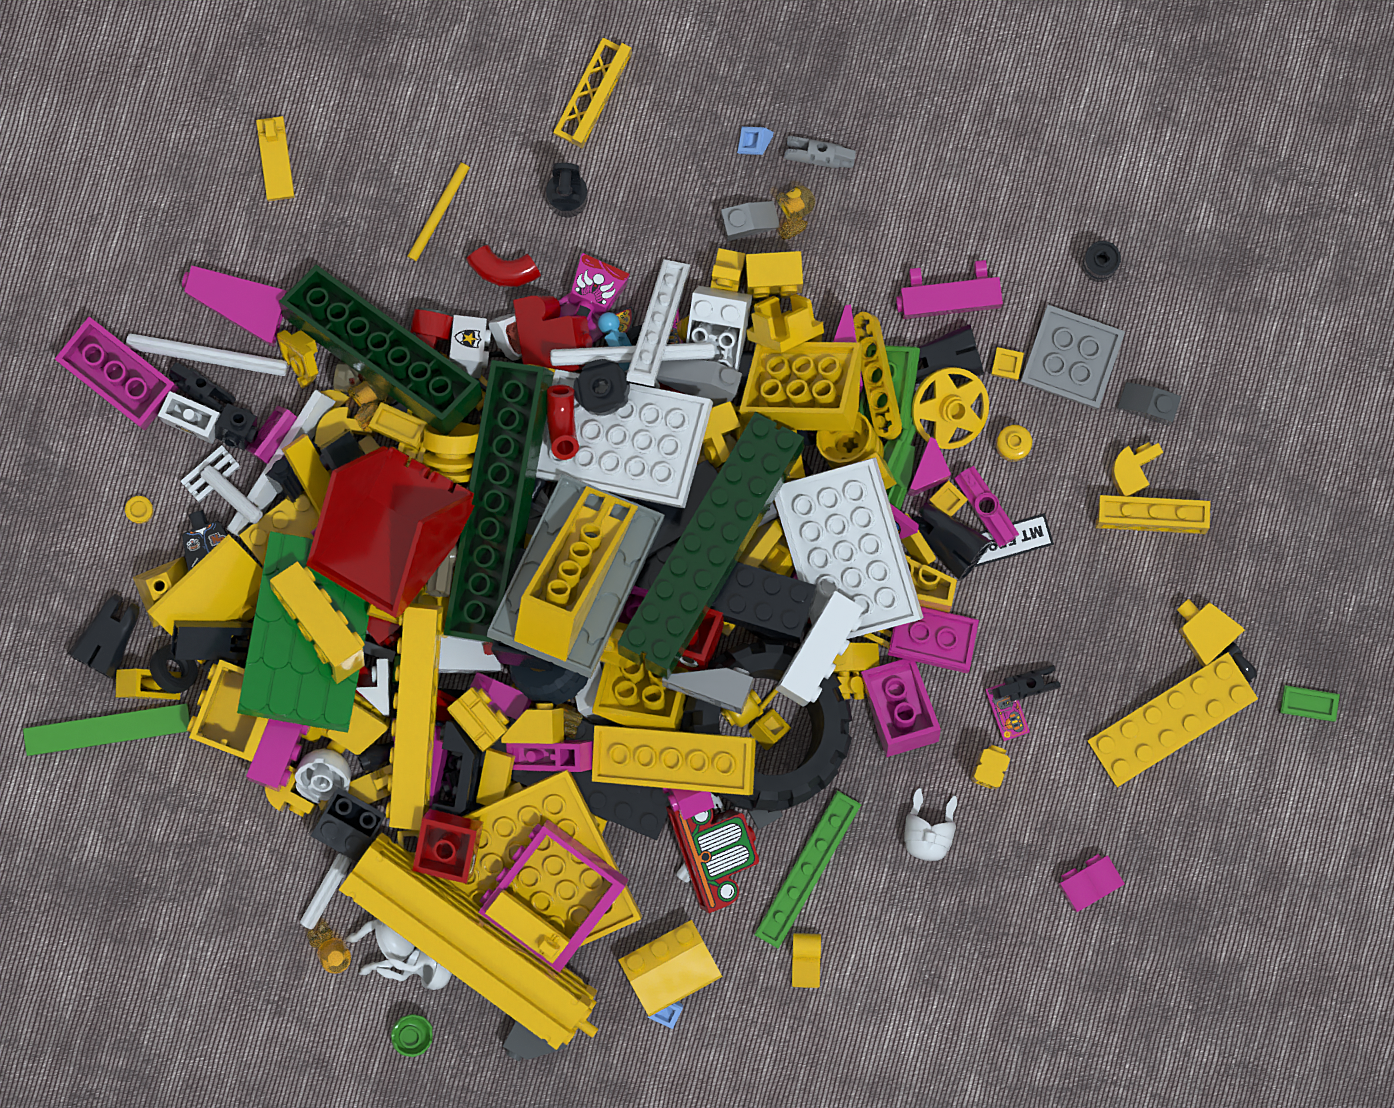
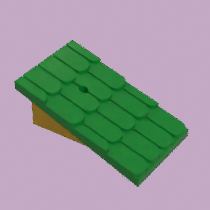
(282, 668)

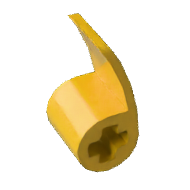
(806, 960)

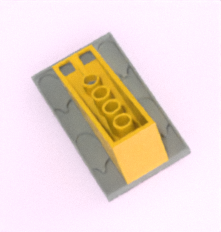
(576, 576)

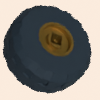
(547, 686)

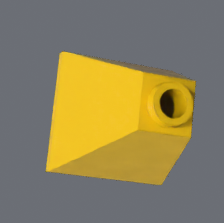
(152, 581)

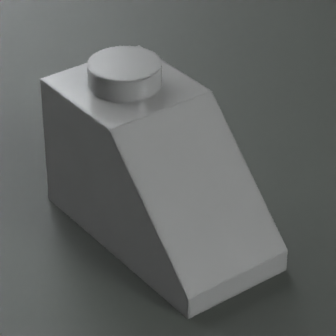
(749, 219)

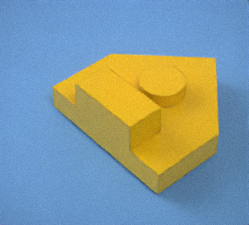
(299, 353)

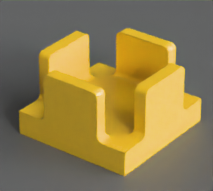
(785, 329)

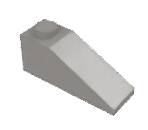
(700, 379)
(717, 686)

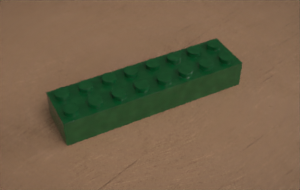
(381, 350)

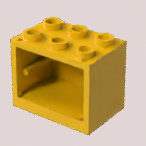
(218, 718)

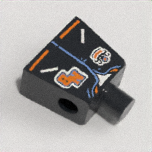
(202, 538)

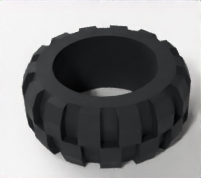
(829, 723)

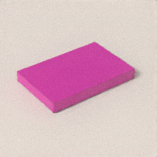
(936, 640)

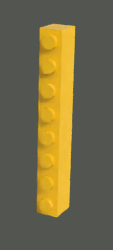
(415, 715)

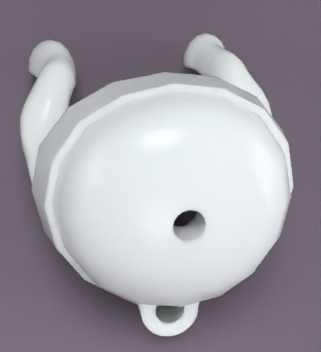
(927, 841)
(389, 941)
(432, 973)

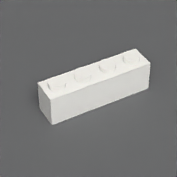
(820, 648)

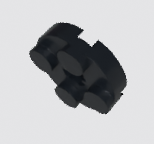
(614, 396)

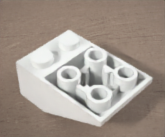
(720, 319)

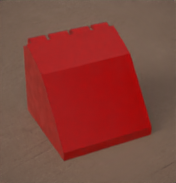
(387, 527)

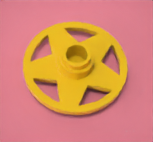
(950, 407)

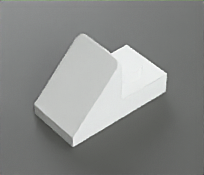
(380, 695)

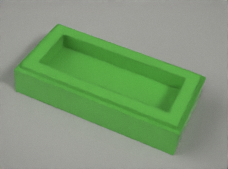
(1309, 703)

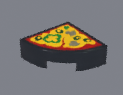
(626, 319)

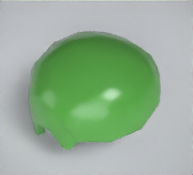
(411, 1035)

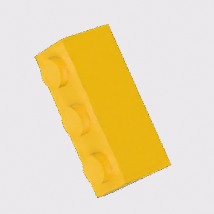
(670, 968)

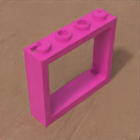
(521, 856)

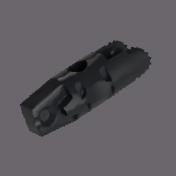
(200, 387)
(1026, 684)

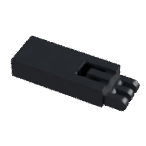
(210, 640)

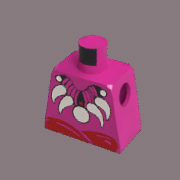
(596, 286)

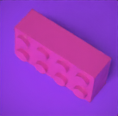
(116, 373)

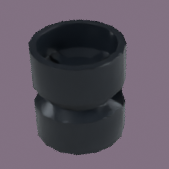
(1101, 261)

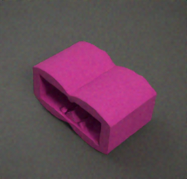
(1090, 883)

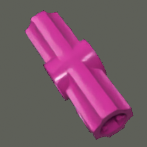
(977, 491)

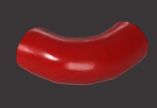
(502, 272)
(561, 421)

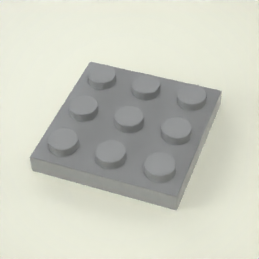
(1072, 357)

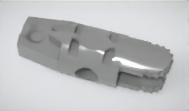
(819, 153)

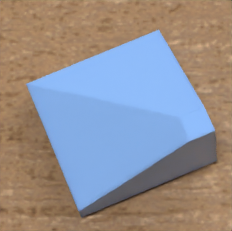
(754, 140)
(668, 1015)

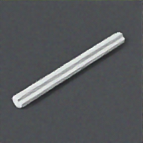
(625, 353)
(206, 354)

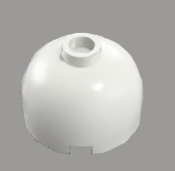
(321, 774)

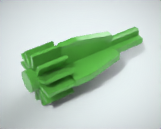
(900, 460)

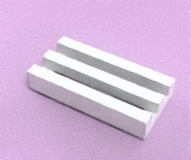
(208, 461)

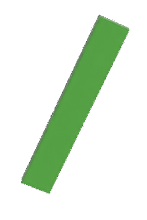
(106, 729)
(807, 869)

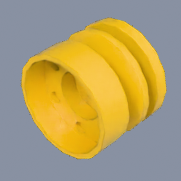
(849, 447)
(453, 453)

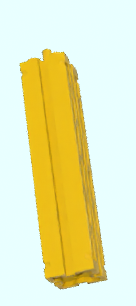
(453, 933)

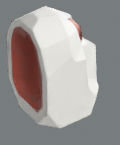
(506, 335)

